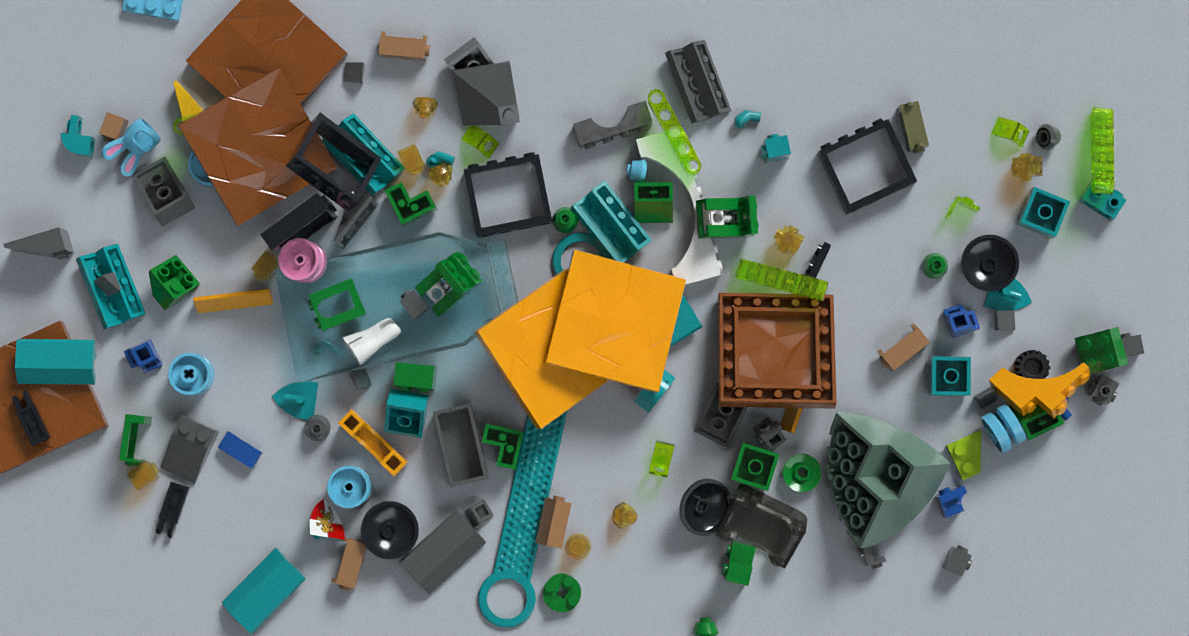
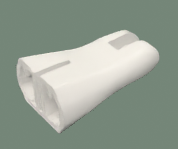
(367, 342)

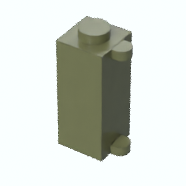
(913, 127)

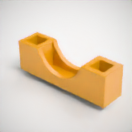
(373, 442)

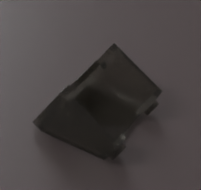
(763, 524)

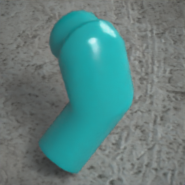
(745, 116)

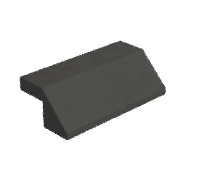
(698, 81)
(442, 552)

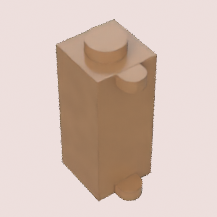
(403, 48)
(903, 349)
(553, 522)
(351, 564)

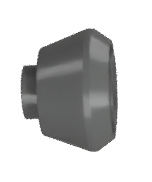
(1048, 136)
(323, 429)

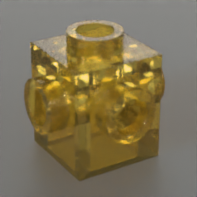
(1026, 167)
(795, 237)

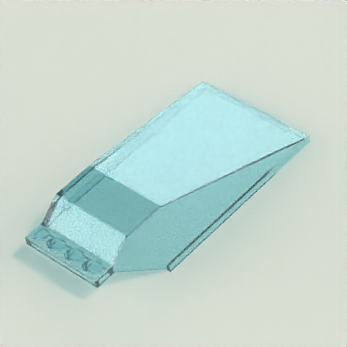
(380, 279)

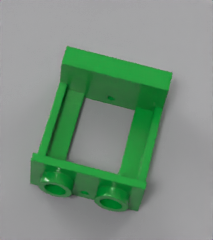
(327, 323)
(129, 438)

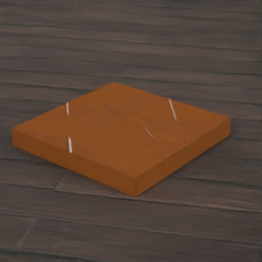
(261, 38)
(248, 143)
(776, 351)
(66, 409)

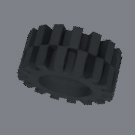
(1034, 355)

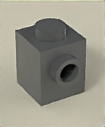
(413, 304)
(1132, 344)
(957, 560)

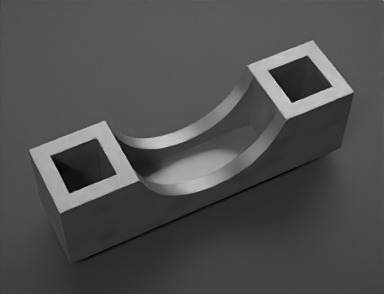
(589, 132)

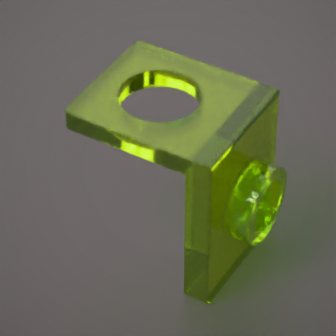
(1010, 130)
(478, 138)
(966, 202)
(661, 458)

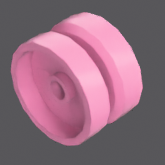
(303, 250)

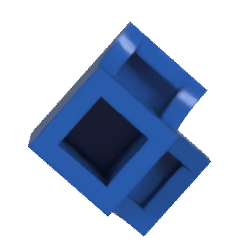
(960, 321)
(143, 355)
(950, 500)

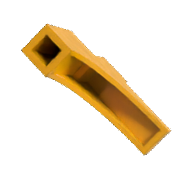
(1048, 393)

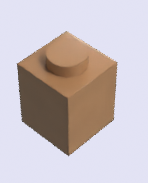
(113, 127)

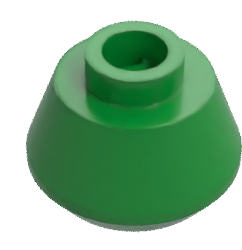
(560, 223)
(929, 263)
(705, 627)

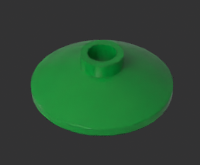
(811, 468)

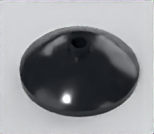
(991, 250)
(713, 500)
(402, 525)

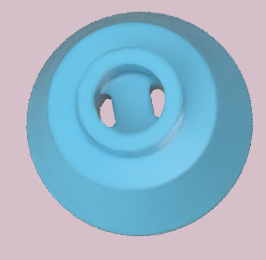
(637, 170)

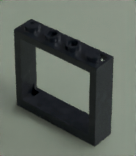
(845, 140)
(345, 143)
(300, 222)
(511, 226)

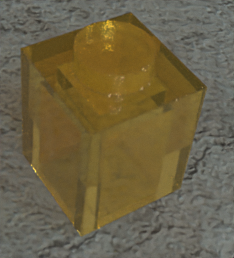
(412, 160)
(265, 267)
(144, 475)

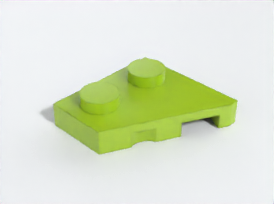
(967, 454)

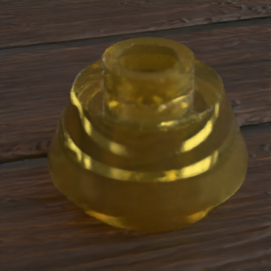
(425, 106)
(440, 174)
(624, 515)
(575, 540)

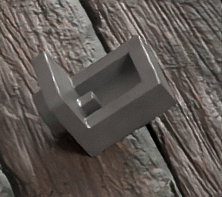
(866, 554)

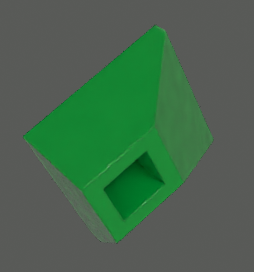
(171, 282)

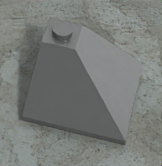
(487, 95)
(354, 219)

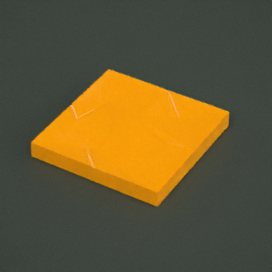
(615, 321)
(518, 347)

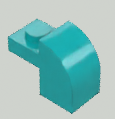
(74, 141)
(648, 399)

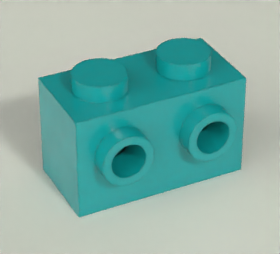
(775, 148)
(1104, 204)

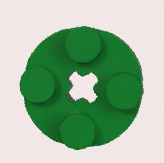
(552, 586)

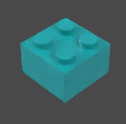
(1043, 212)
(949, 376)
(406, 413)

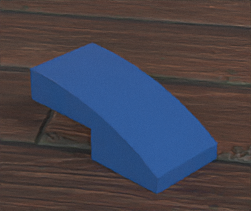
(240, 449)

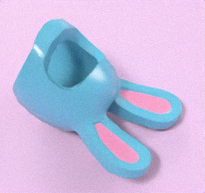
(138, 139)

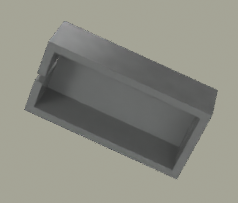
(461, 445)

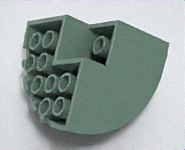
(879, 476)

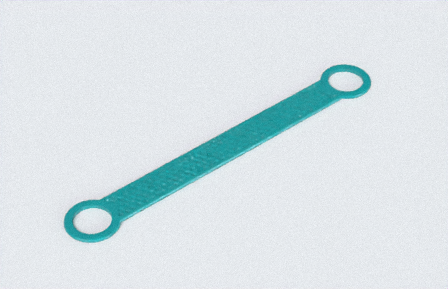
(528, 492)

